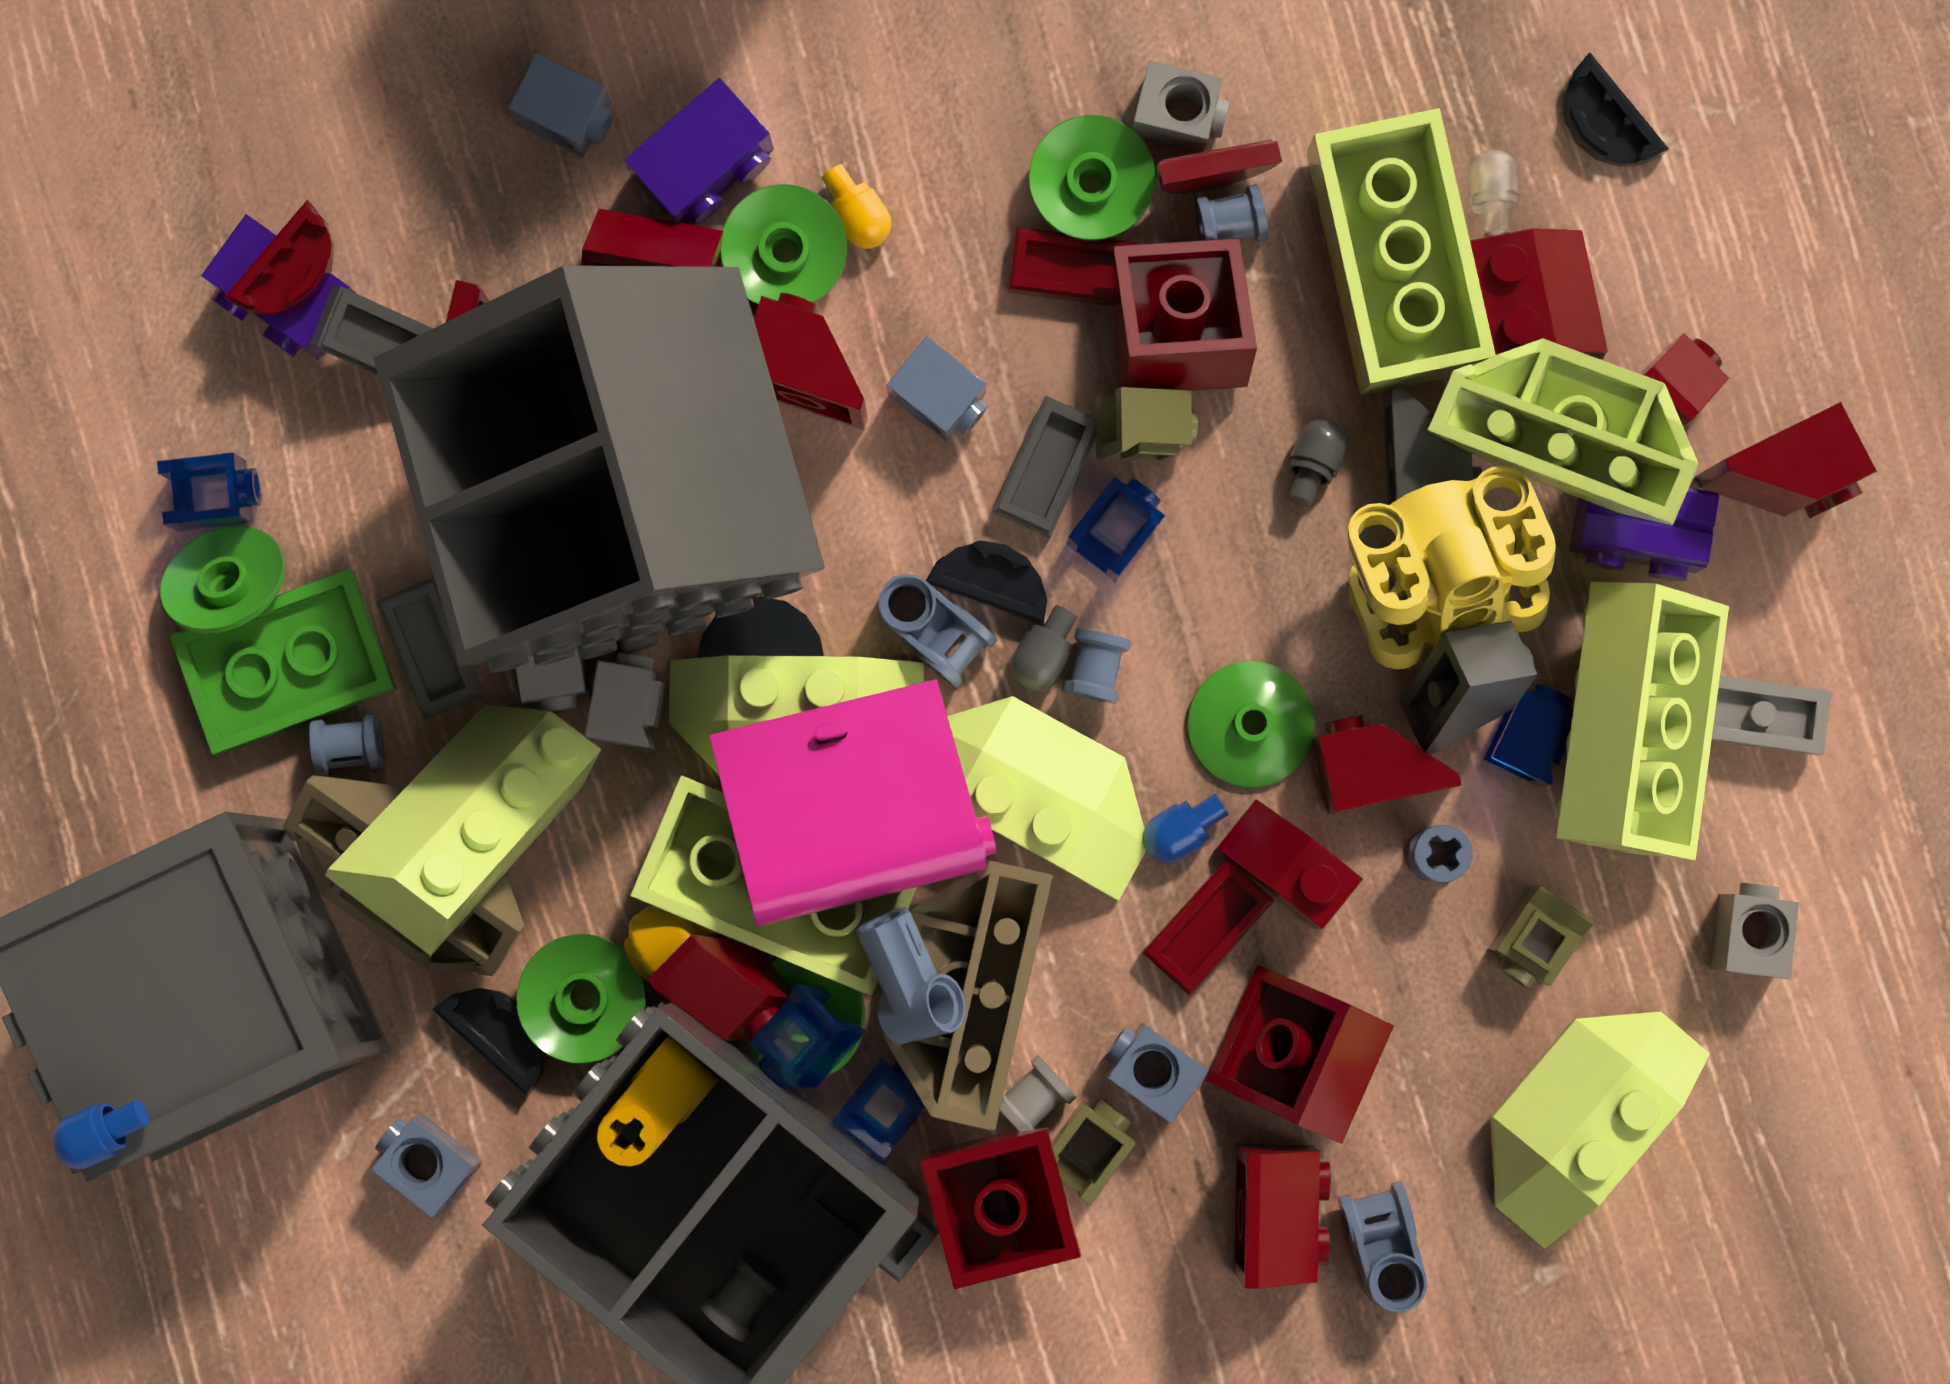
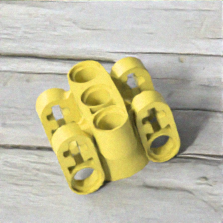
(1449, 564)

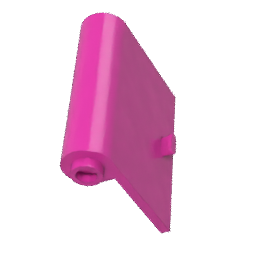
(852, 813)

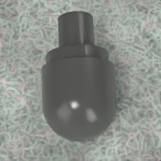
(1316, 459)
(1043, 652)

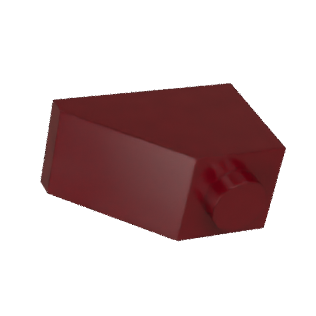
(1690, 374)
(1374, 766)
(1289, 864)
(722, 986)

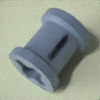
(1232, 216)
(1096, 665)
(346, 745)
(1458, 857)

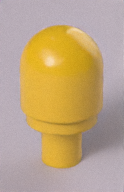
(859, 208)

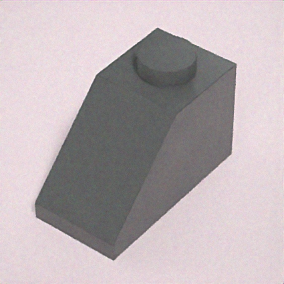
(1415, 454)
(1467, 683)

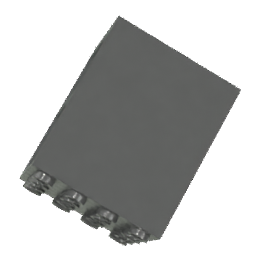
(598, 463)
(665, 1234)

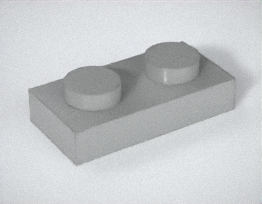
(1771, 715)

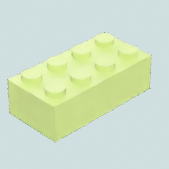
(1399, 251)
(1642, 720)

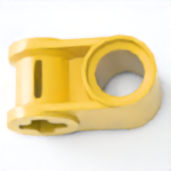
(660, 1098)

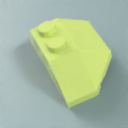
(1573, 427)
(739, 691)
(1051, 791)
(1587, 1117)

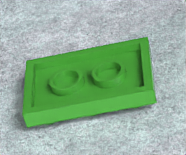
(286, 666)

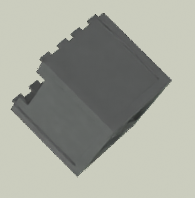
(185, 985)

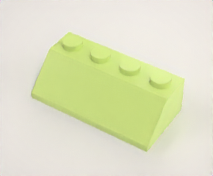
(465, 820)
(700, 877)

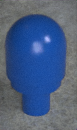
(1181, 829)
(96, 1133)

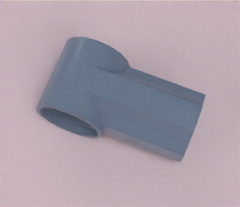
(914, 997)

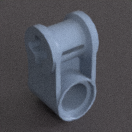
(936, 629)
(1385, 1242)

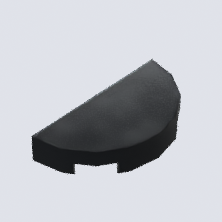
(1606, 120)
(994, 578)
(765, 630)
(492, 1026)

